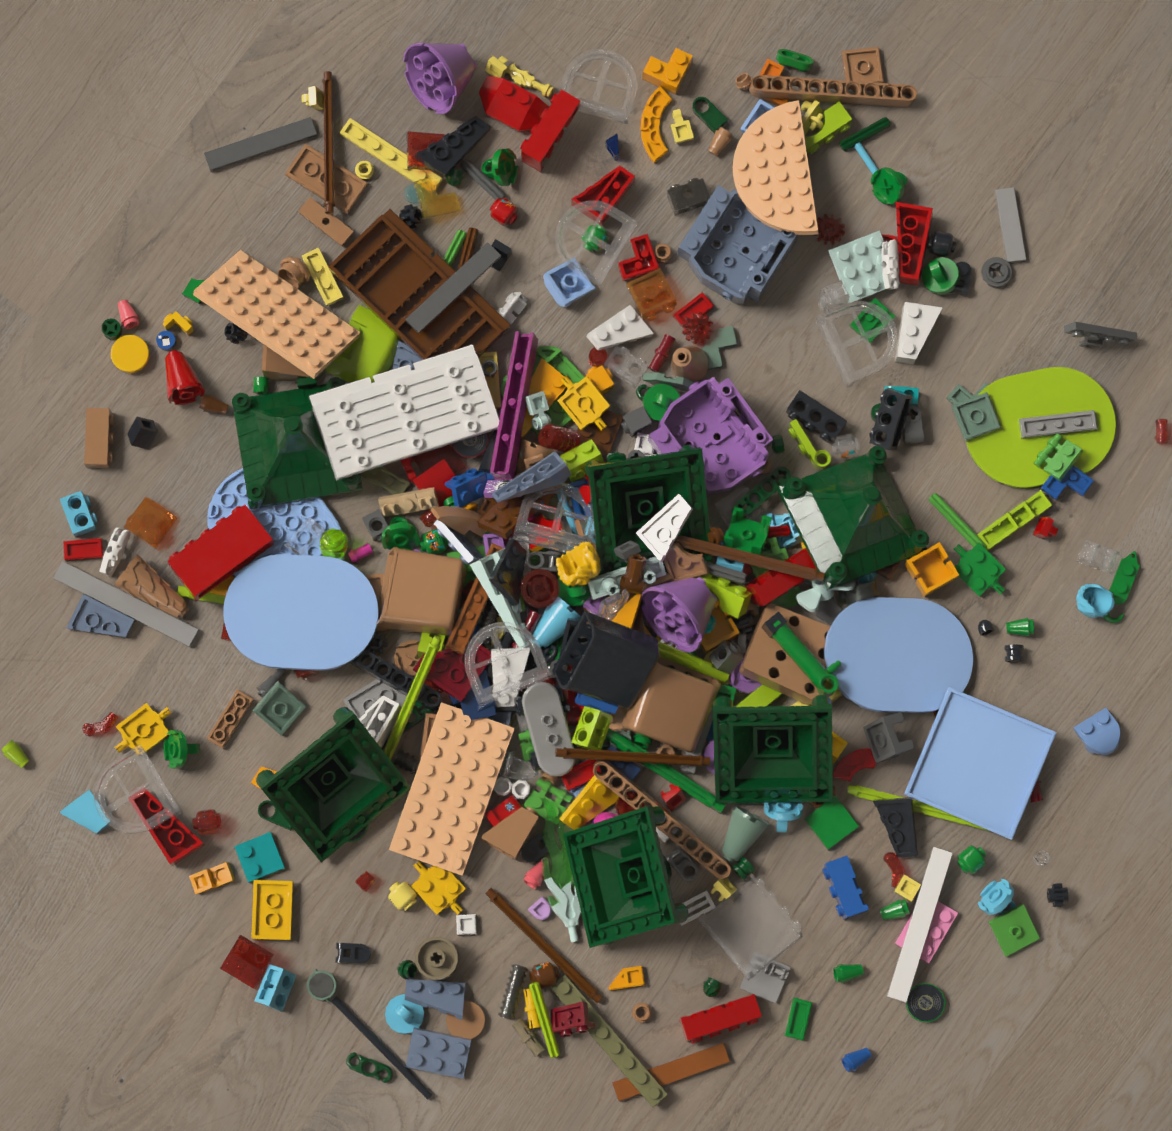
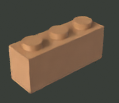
(98, 438)

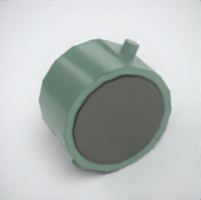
(322, 985)

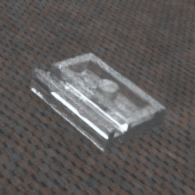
(612, 605)

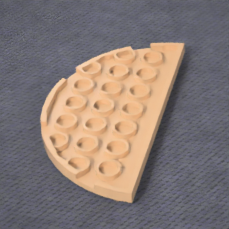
(774, 171)

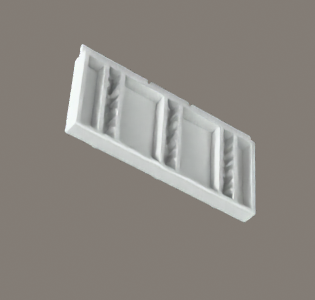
(404, 412)

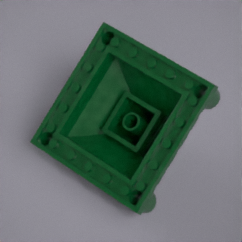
(284, 448)
(635, 490)
(852, 518)
(773, 752)
(335, 785)
(622, 876)

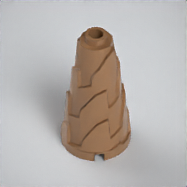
(144, 583)

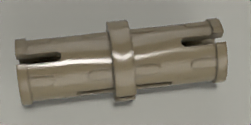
(528, 1037)

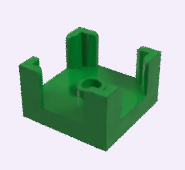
(747, 534)

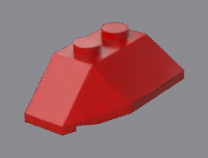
(511, 104)

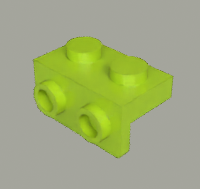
(578, 458)

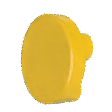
(130, 354)

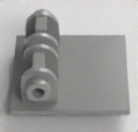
(767, 982)

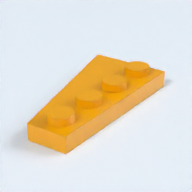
(548, 380)

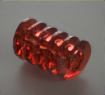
(558, 438)

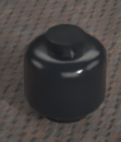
(941, 244)

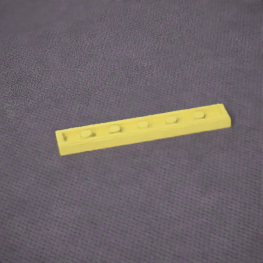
(385, 152)

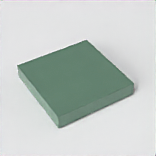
(975, 416)
(279, 708)

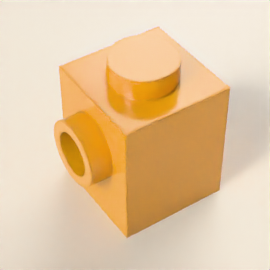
(601, 378)

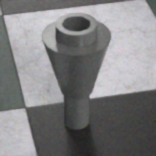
(264, 687)

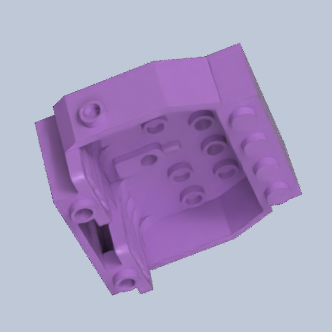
(708, 412)

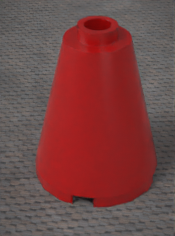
(181, 379)

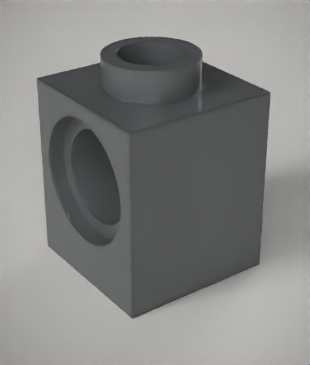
(636, 421)
(372, 518)
(726, 656)

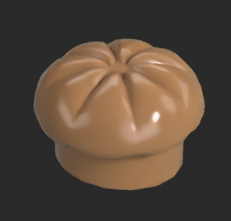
(294, 271)

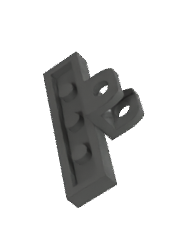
(1096, 335)

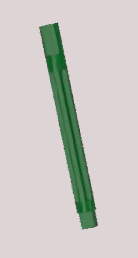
(668, 773)

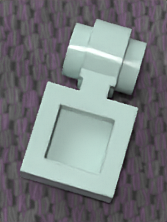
(537, 405)

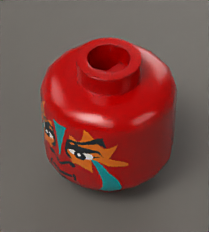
(504, 211)

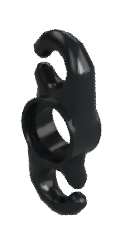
(532, 664)

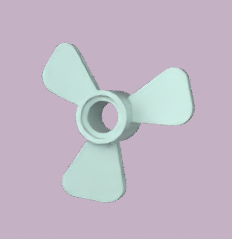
(811, 598)

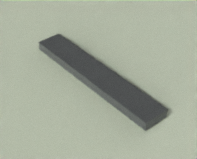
(260, 144)
(453, 288)

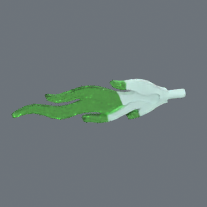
(560, 878)

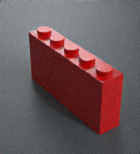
(220, 552)

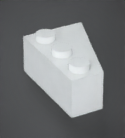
(914, 329)

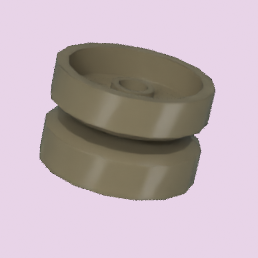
(436, 947)

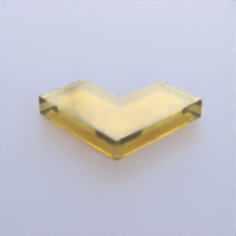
(430, 203)

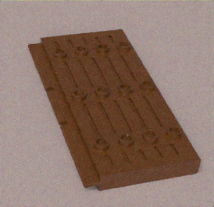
(395, 274)

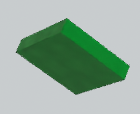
(831, 823)

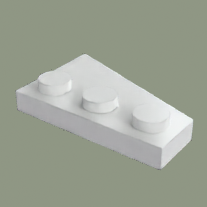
(619, 329)
(665, 526)
(517, 664)

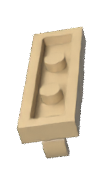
(408, 502)

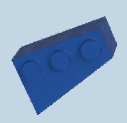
(844, 888)

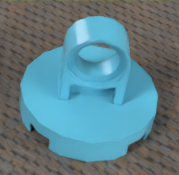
(783, 813)
(997, 897)
(403, 1015)

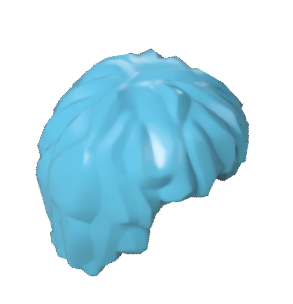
(1094, 600)

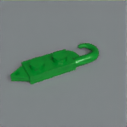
(1123, 582)

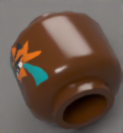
(544, 974)

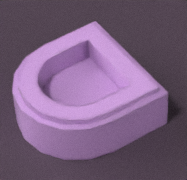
(541, 909)

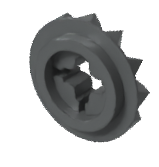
(993, 264)

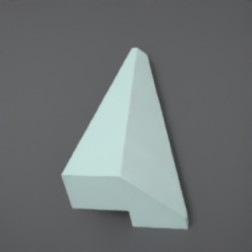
(483, 569)

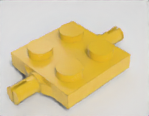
(584, 403)
(143, 728)
(438, 888)

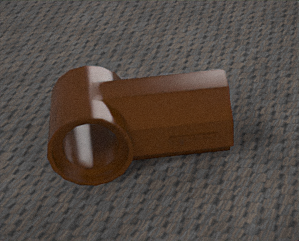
(633, 577)

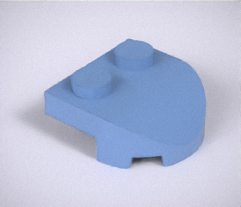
(1099, 733)

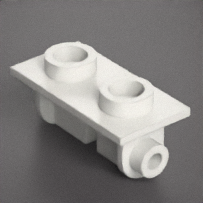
(515, 304)

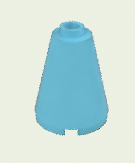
(553, 622)

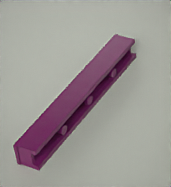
(514, 406)

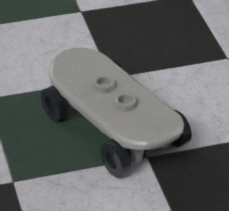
(546, 727)

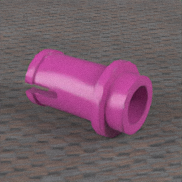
(360, 553)

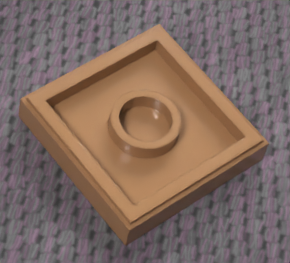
(863, 65)

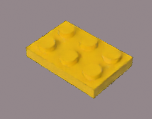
(272, 910)

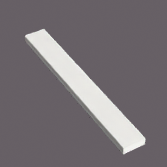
(919, 924)

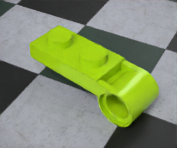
(805, 446)

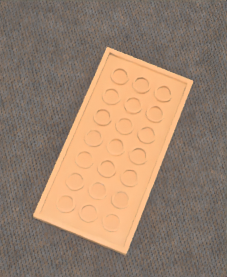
(276, 314)
(451, 789)

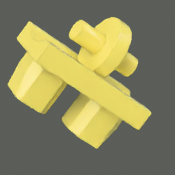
(812, 116)

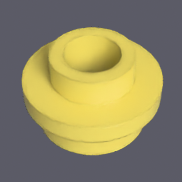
(364, 164)

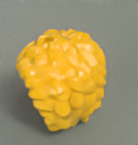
(578, 565)

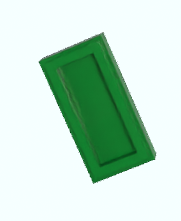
(798, 1019)

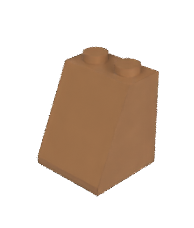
(278, 368)
(512, 832)

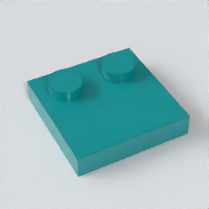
(259, 857)

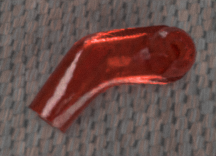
(101, 727)
(895, 866)

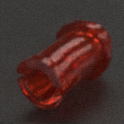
(1161, 431)

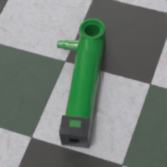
(801, 655)

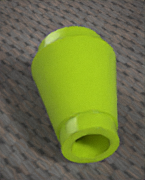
(15, 753)

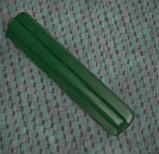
(864, 134)

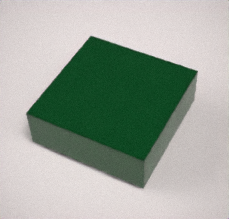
(306, 382)

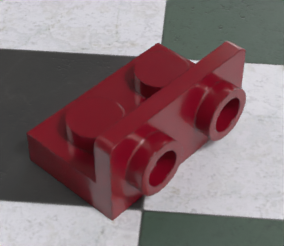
(571, 1019)

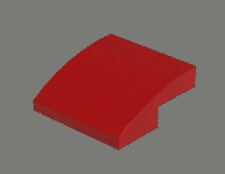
(436, 478)

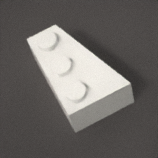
(381, 719)

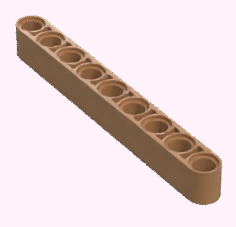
(825, 95)
(667, 826)

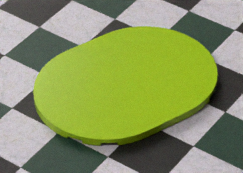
(1035, 394)

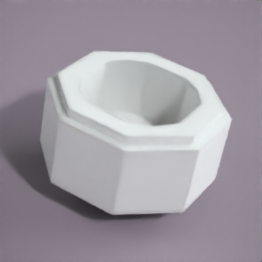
(503, 786)
(521, 789)

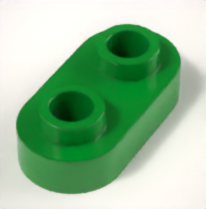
(790, 58)

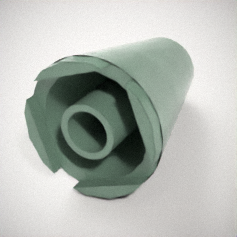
(742, 833)

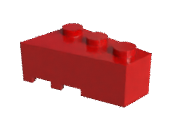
(608, 189)

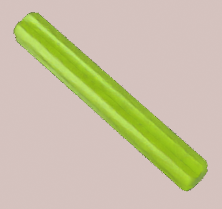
(544, 1019)

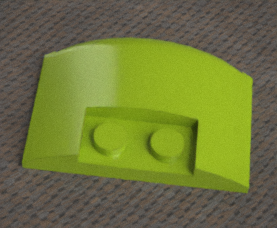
(370, 353)

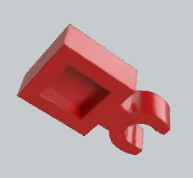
(408, 468)

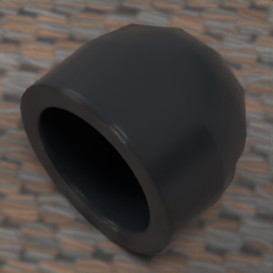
(985, 627)

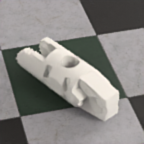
(890, 264)
(114, 551)

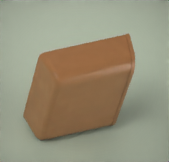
(421, 592)
(772, 666)
(673, 706)

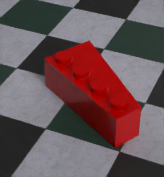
(549, 129)
(912, 235)
(774, 583)
(172, 835)
(719, 1018)

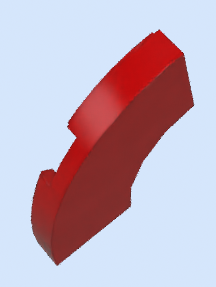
(853, 763)

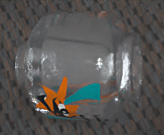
(846, 446)

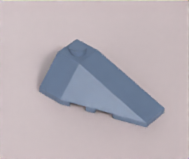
(542, 475)

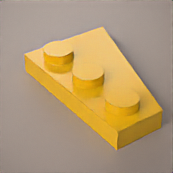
(588, 804)

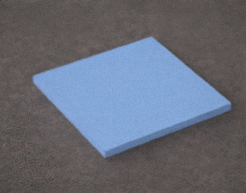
(980, 763)

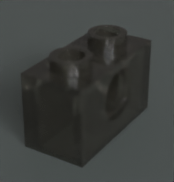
(681, 204)

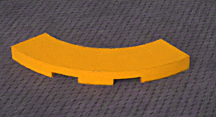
(650, 124)

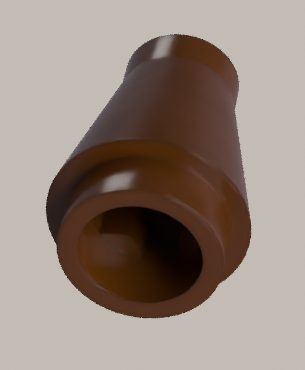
(213, 405)

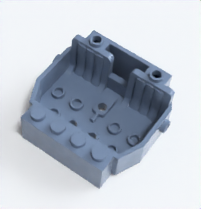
(727, 267)

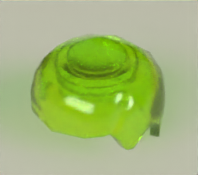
(333, 543)

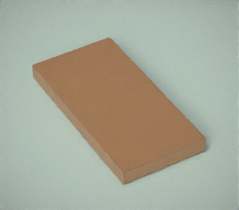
(309, 173)

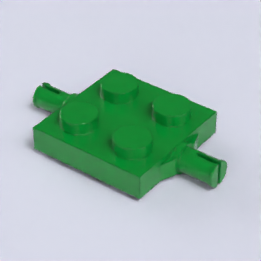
(979, 569)

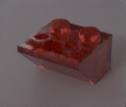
(247, 962)

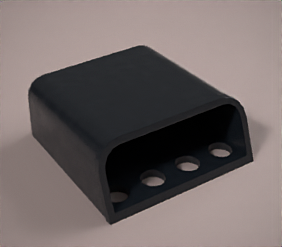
(611, 662)

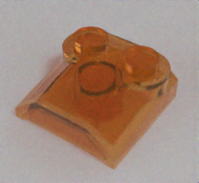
(150, 522)

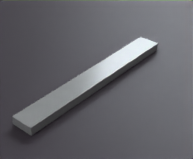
(126, 604)

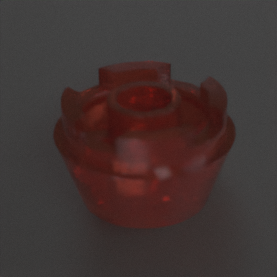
(539, 588)

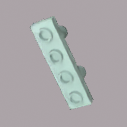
(610, 582)

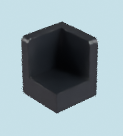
(505, 253)
(142, 433)

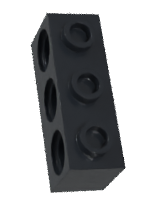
(814, 407)
(898, 413)

